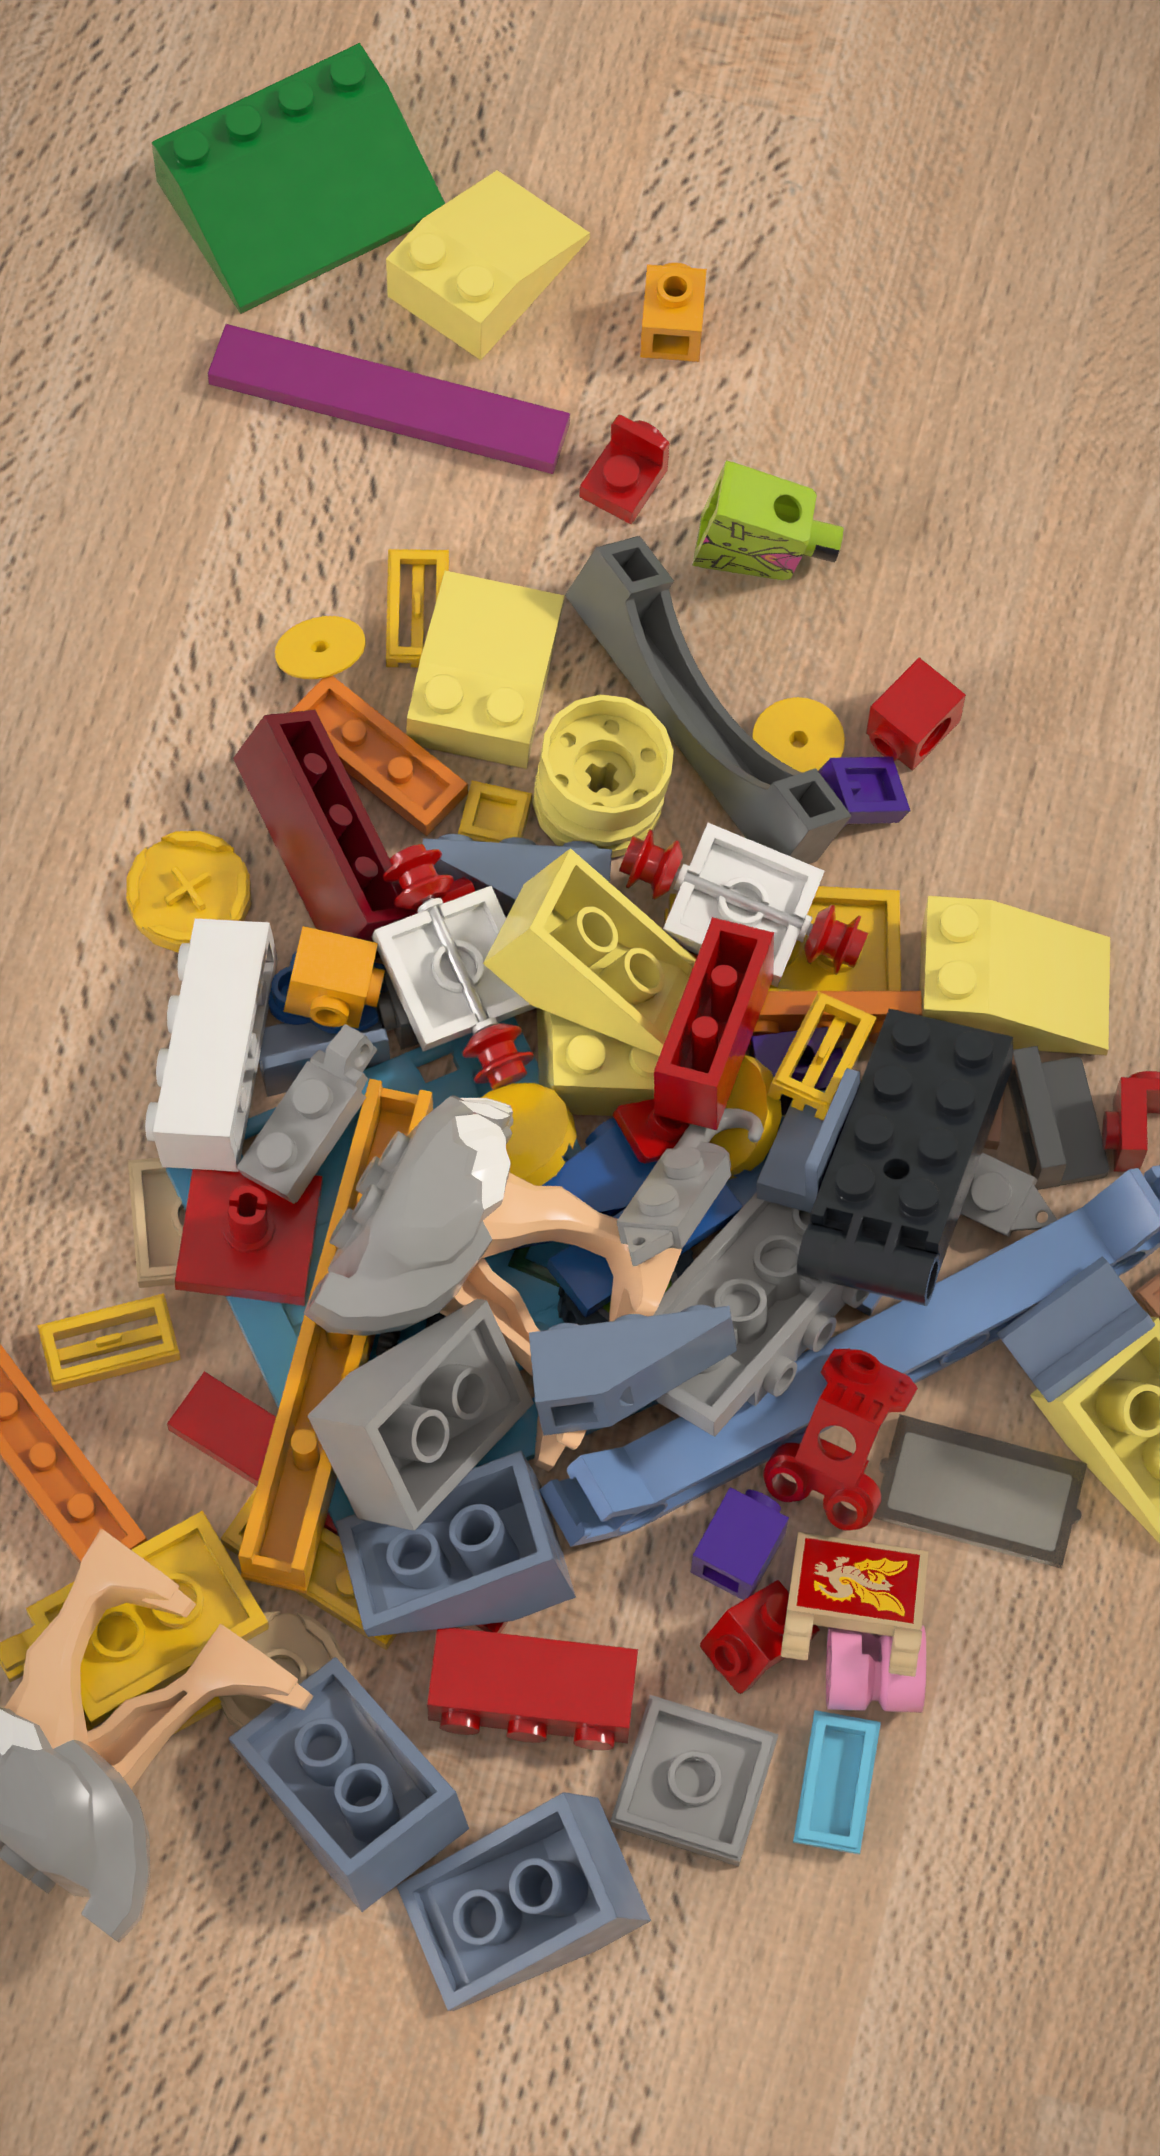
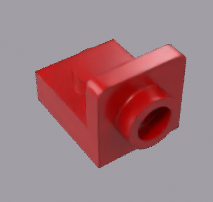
(627, 469)

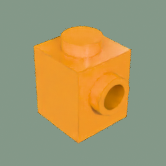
(673, 312)
(333, 978)

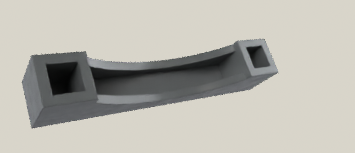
(631, 613)

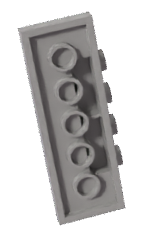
(770, 1306)

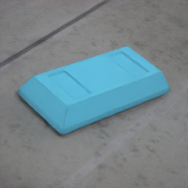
(837, 1782)

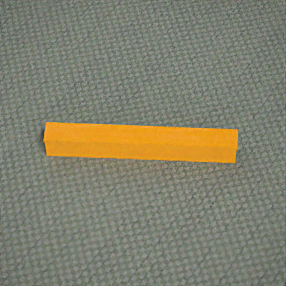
(296, 1472)

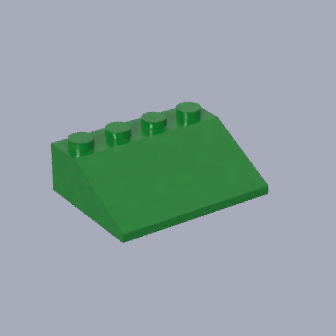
(297, 178)

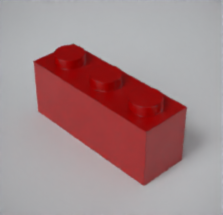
(714, 1023)
(532, 1687)

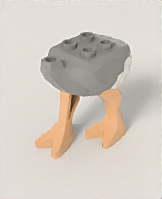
(434, 1216)
(69, 1788)

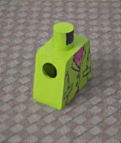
(761, 525)

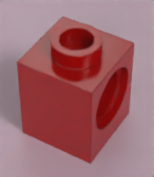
(914, 714)

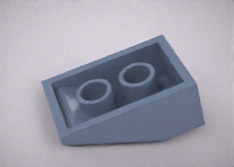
(471, 1562)
(351, 1785)
(523, 1900)

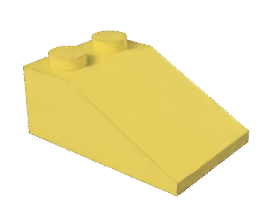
(481, 261)
(484, 669)
(591, 955)
(1015, 975)
(590, 1068)
(1115, 1426)

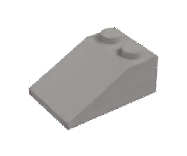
(421, 1416)

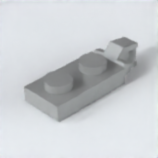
(310, 1117)

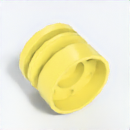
(602, 773)

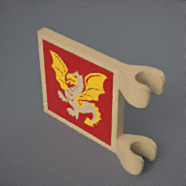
(858, 1590)

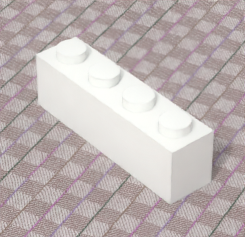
(213, 1045)

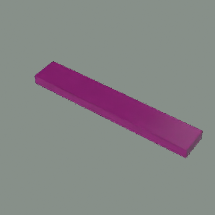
(389, 398)

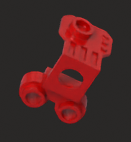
(858, 1400)

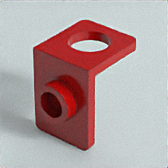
(646, 1132)

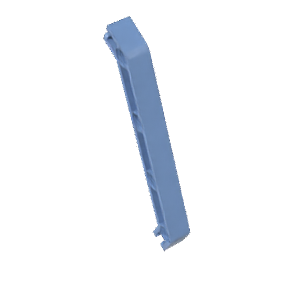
(677, 1463)

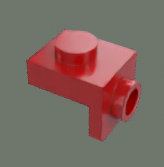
(1126, 1126)
(750, 1637)

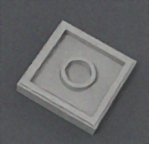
(694, 1780)

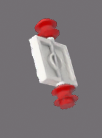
(745, 886)
(441, 971)

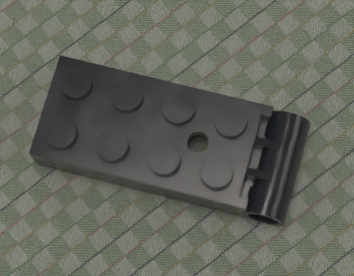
(906, 1157)

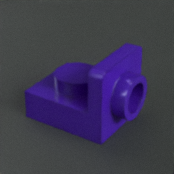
(867, 788)

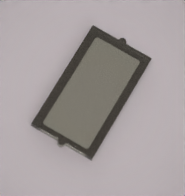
(980, 1491)

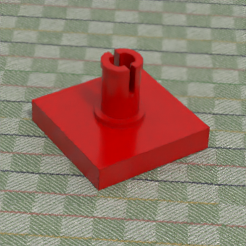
(246, 1239)

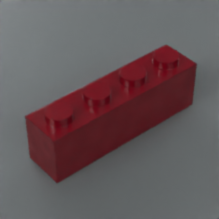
(319, 825)

